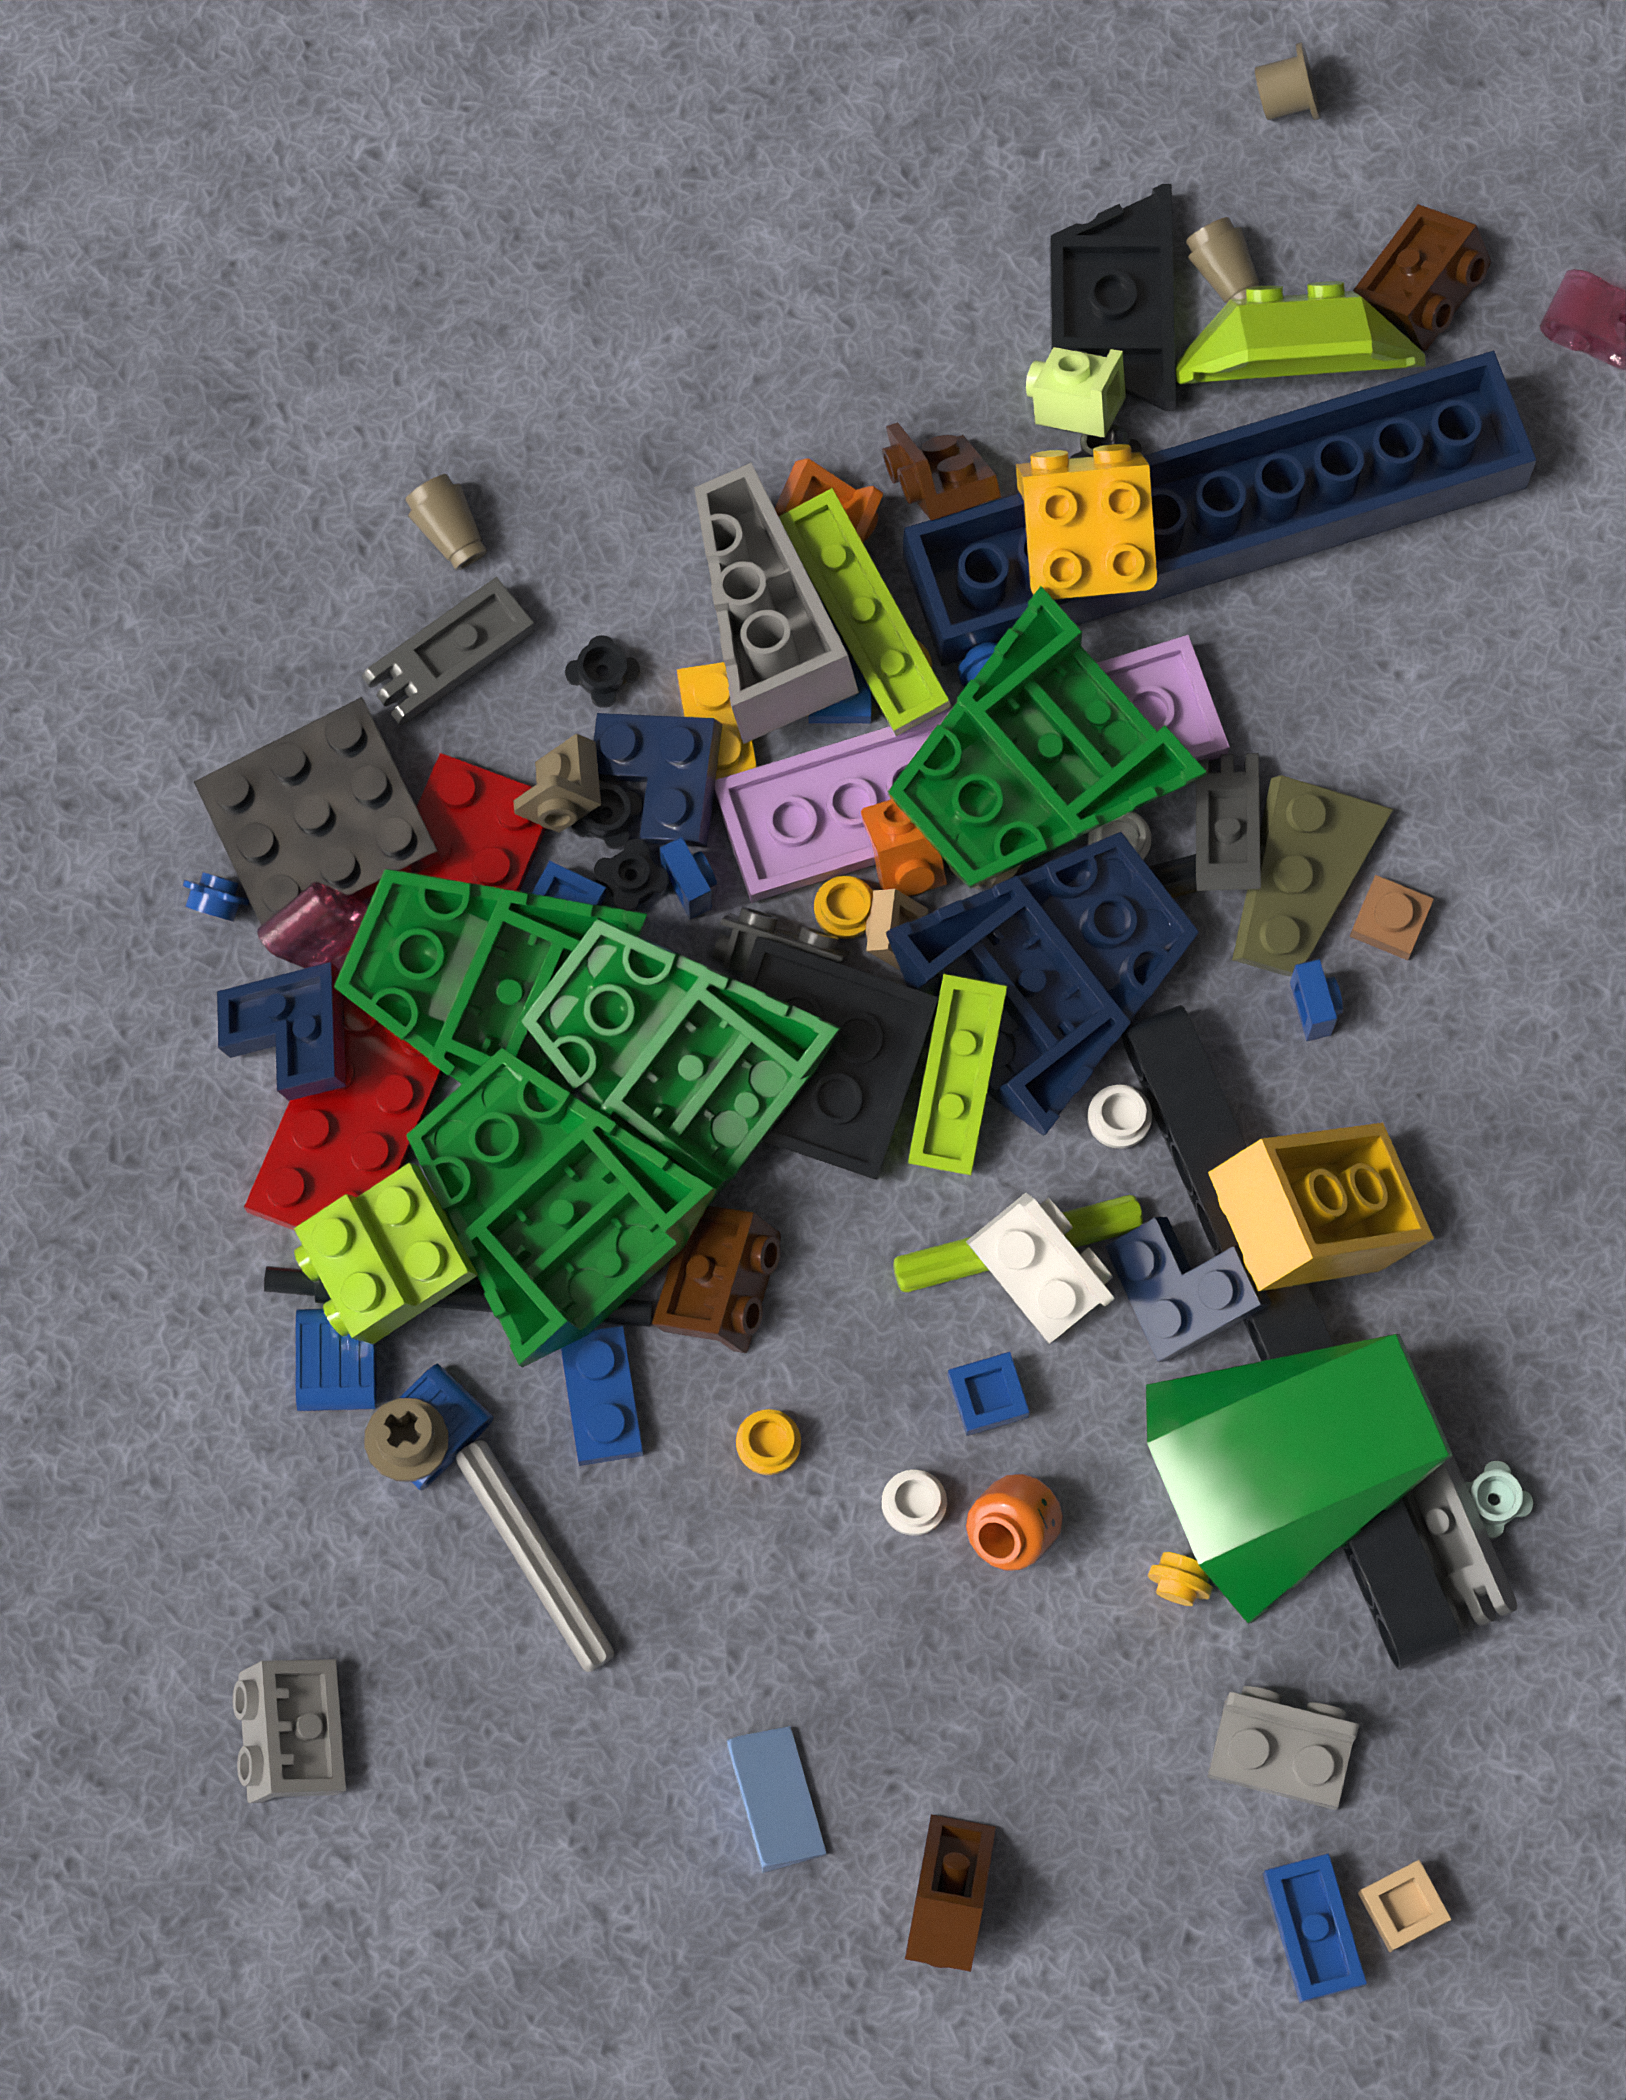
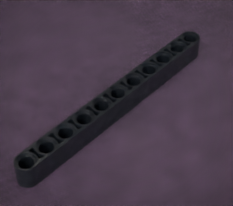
(1201, 1136)

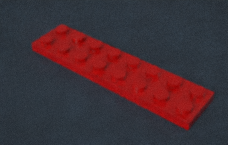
(358, 1132)

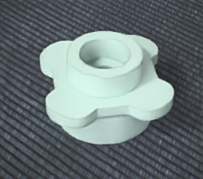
(1512, 1502)

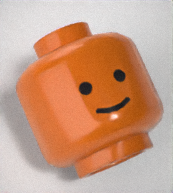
(1014, 1522)

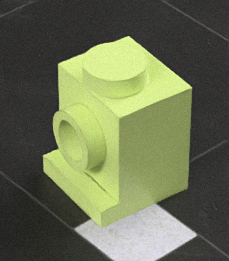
(1077, 390)

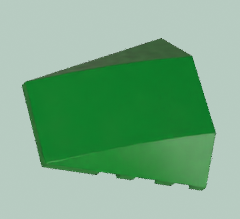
(1035, 753)
(463, 966)
(675, 1049)
(552, 1202)
(1290, 1459)

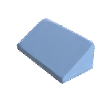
(776, 1798)

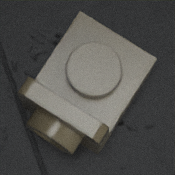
(565, 786)

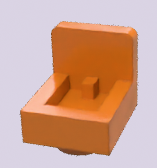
(810, 480)
(901, 851)

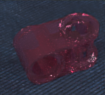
(1588, 317)

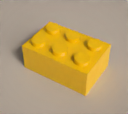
(1320, 1205)

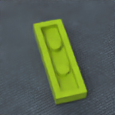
(957, 1074)

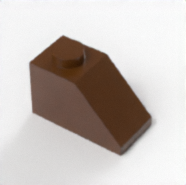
(950, 1893)

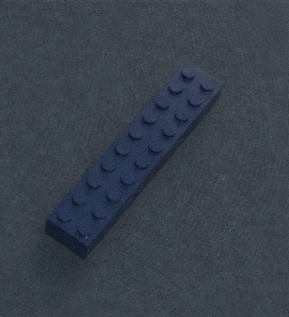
(1250, 498)

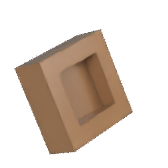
(1391, 917)

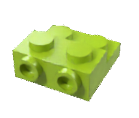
(383, 1255)

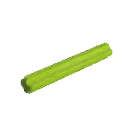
(958, 1260)

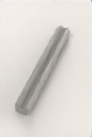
(534, 1556)

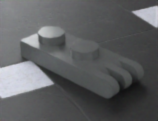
(450, 650)
(1228, 826)
(1459, 1548)

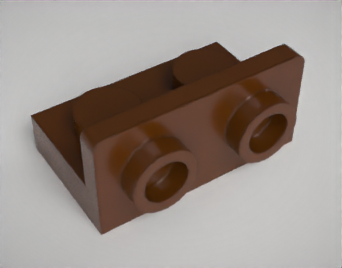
(1426, 273)
(941, 475)
(720, 1279)

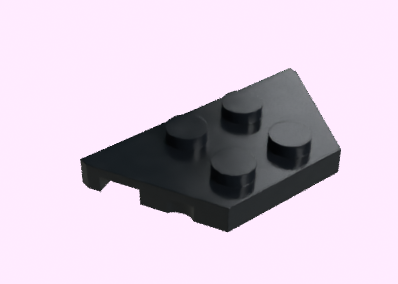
(1118, 292)

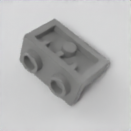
(289, 1729)
(1283, 1747)

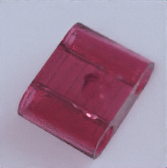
(314, 926)

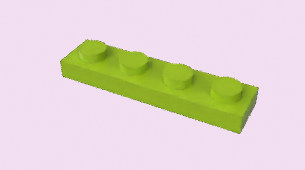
(864, 612)

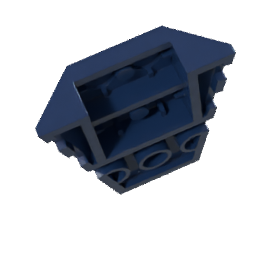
(1079, 959)

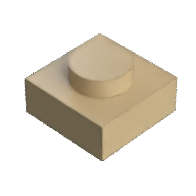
(888, 911)
(1404, 1906)

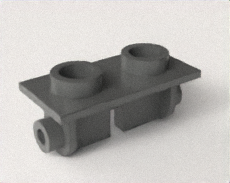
(751, 923)

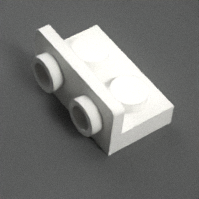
(1040, 1266)

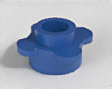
(214, 896)

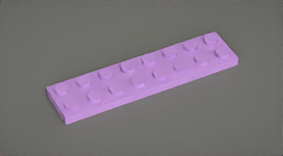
(803, 813)

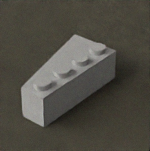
(771, 623)

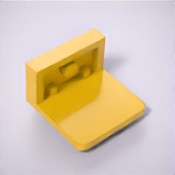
(1088, 522)

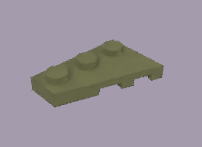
(1308, 860)

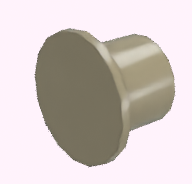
(1287, 86)
(406, 1439)

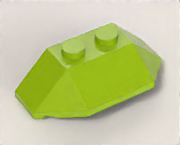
(1295, 336)

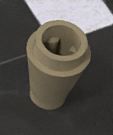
(1223, 259)
(446, 520)

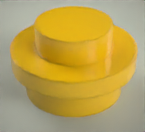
(843, 906)
(768, 1442)
(1180, 1579)

